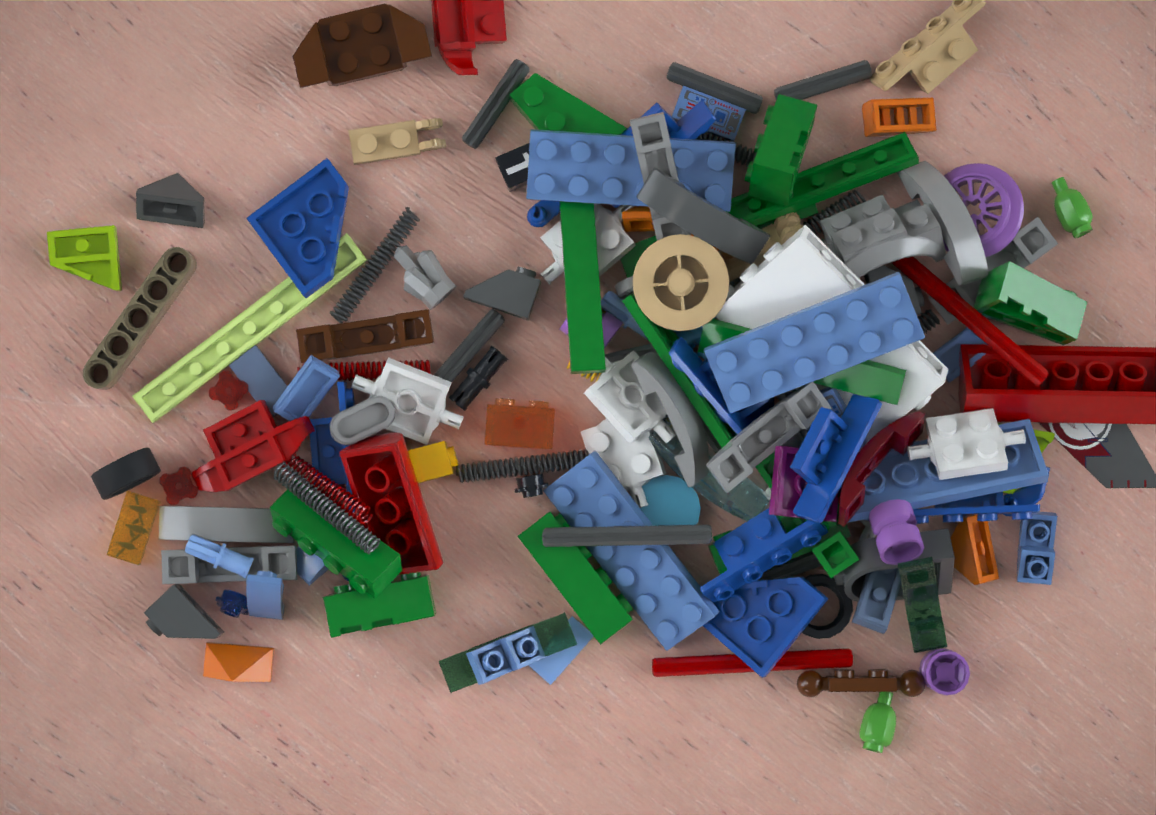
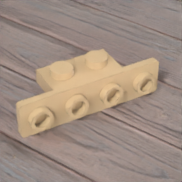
(934, 51)

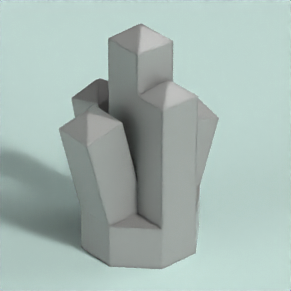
(424, 276)

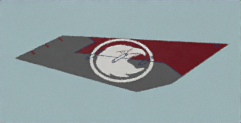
(1106, 452)

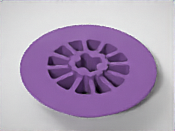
(1011, 203)

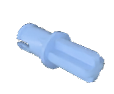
(614, 305)
(218, 555)

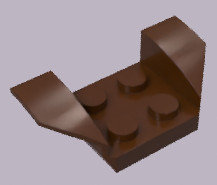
(360, 46)

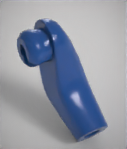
(543, 213)
(1026, 495)

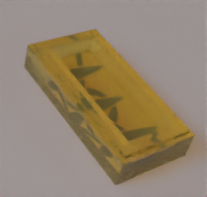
(133, 527)

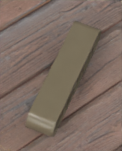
(124, 326)

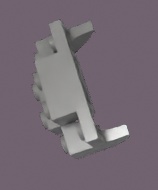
(878, 235)

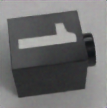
(514, 167)

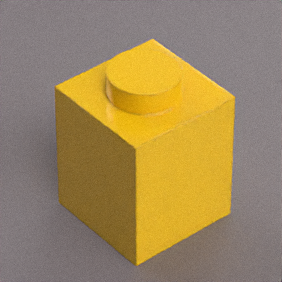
(433, 461)

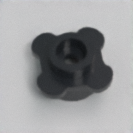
(531, 485)

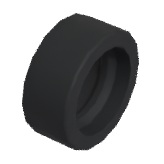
(125, 473)
(844, 613)

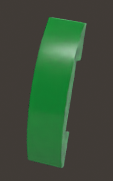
(833, 549)

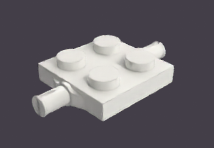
(610, 237)
(416, 396)
(624, 403)
(966, 444)
(630, 463)

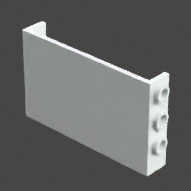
(808, 273)

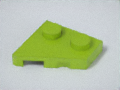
(87, 254)

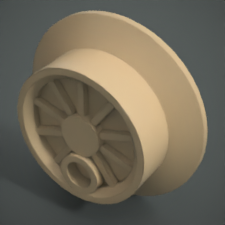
(680, 282)

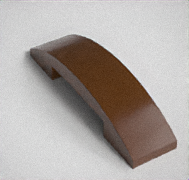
(365, 336)

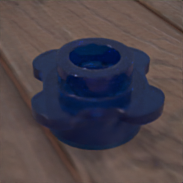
(232, 603)

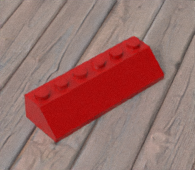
(1081, 385)

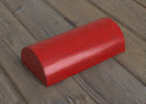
(386, 481)

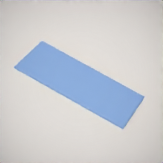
(554, 664)

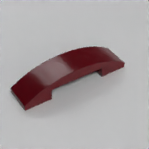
(894, 436)

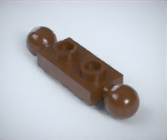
(909, 683)

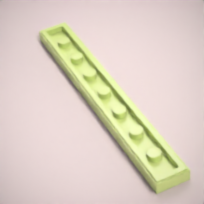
(238, 337)

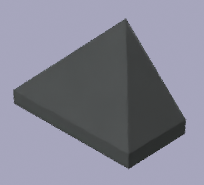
(170, 202)

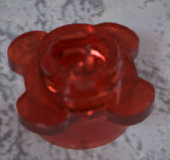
(238, 389)
(169, 483)

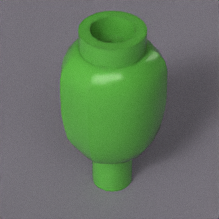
(1072, 209)
(878, 724)

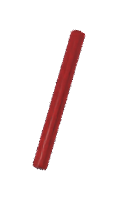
(972, 319)
(733, 664)

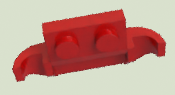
(462, 25)
(248, 446)

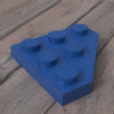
(305, 226)
(765, 619)

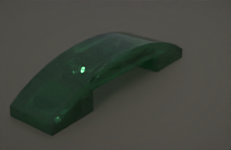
(922, 604)
(554, 636)

